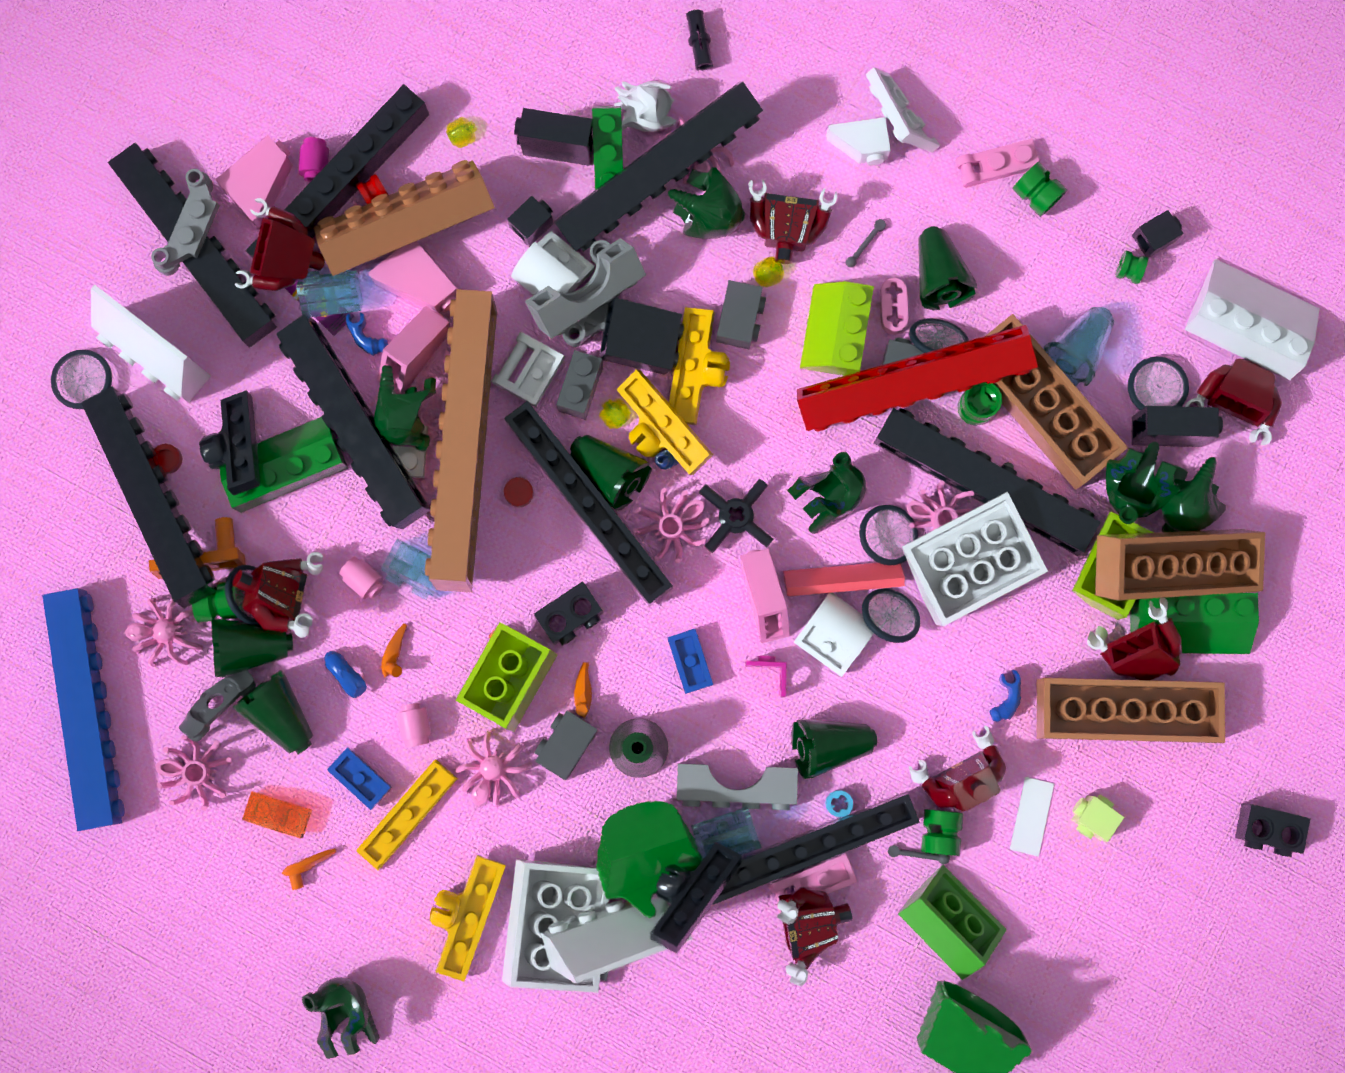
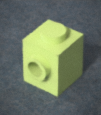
(1096, 817)

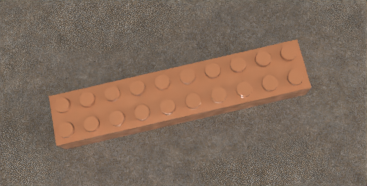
(463, 441)

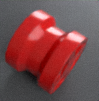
(371, 189)

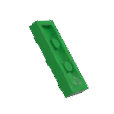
(607, 142)

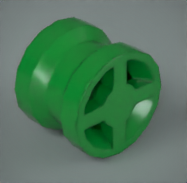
(1131, 267)

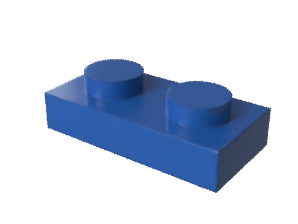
(690, 661)
(359, 778)

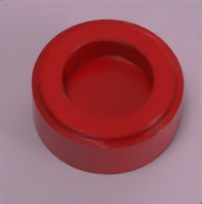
(168, 458)
(518, 492)

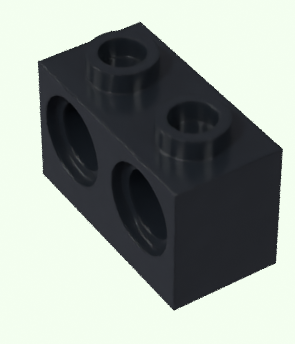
(565, 607)
(1273, 824)

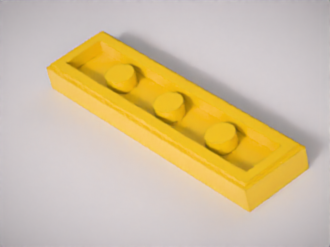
(406, 814)

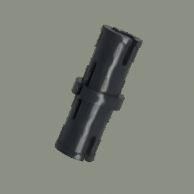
(701, 56)

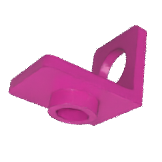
(769, 662)

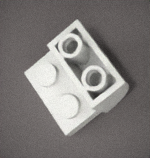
(551, 264)
(835, 634)

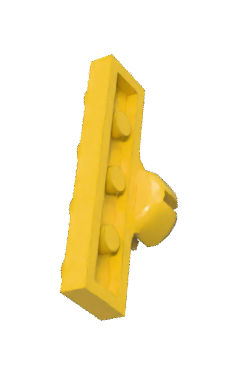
(696, 364)
(661, 425)
(465, 916)

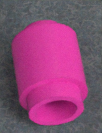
(313, 157)

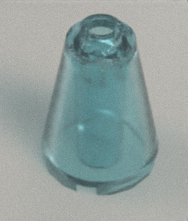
(1082, 345)

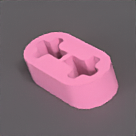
(886, 306)

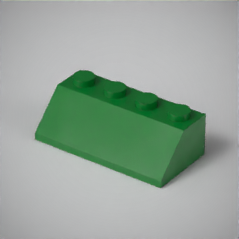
(290, 463)
(1207, 621)

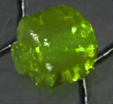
(461, 132)
(768, 272)
(614, 413)

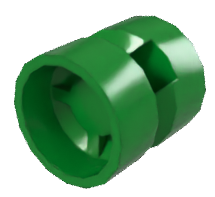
(1039, 189)
(979, 403)
(213, 606)
(942, 843)

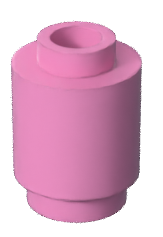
(362, 578)
(413, 725)

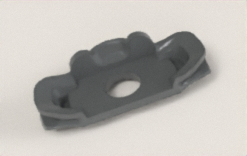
(201, 716)

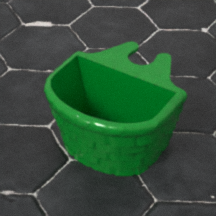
(637, 849)
(969, 1033)

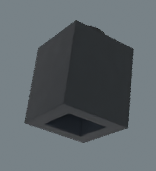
(531, 220)
(1158, 233)

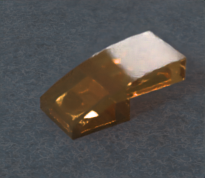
(277, 814)

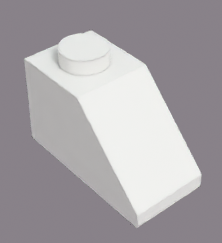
(861, 140)

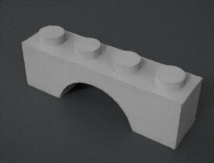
(614, 272)
(775, 787)

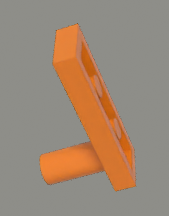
(226, 555)

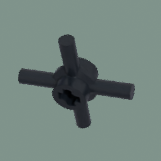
(735, 504)

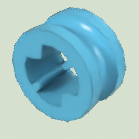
(842, 812)

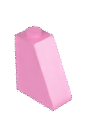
(257, 175)
(415, 277)
(414, 347)
(765, 595)

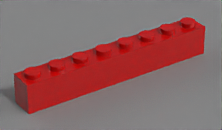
(917, 378)

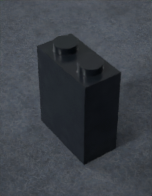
(555, 136)
(641, 336)
(1176, 426)

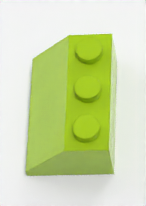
(836, 327)
(1086, 582)
(506, 677)

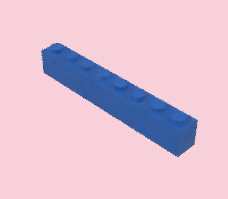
(83, 709)

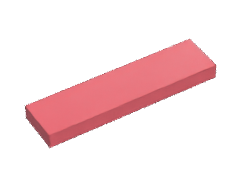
(843, 578)

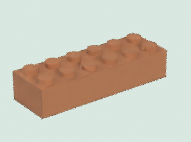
(402, 217)
(1058, 417)
(1179, 564)
(1131, 710)

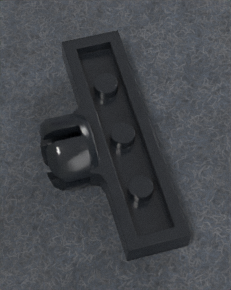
(235, 444)
(691, 895)

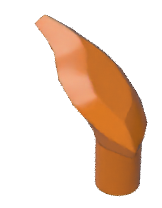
(392, 653)
(583, 691)
(295, 869)

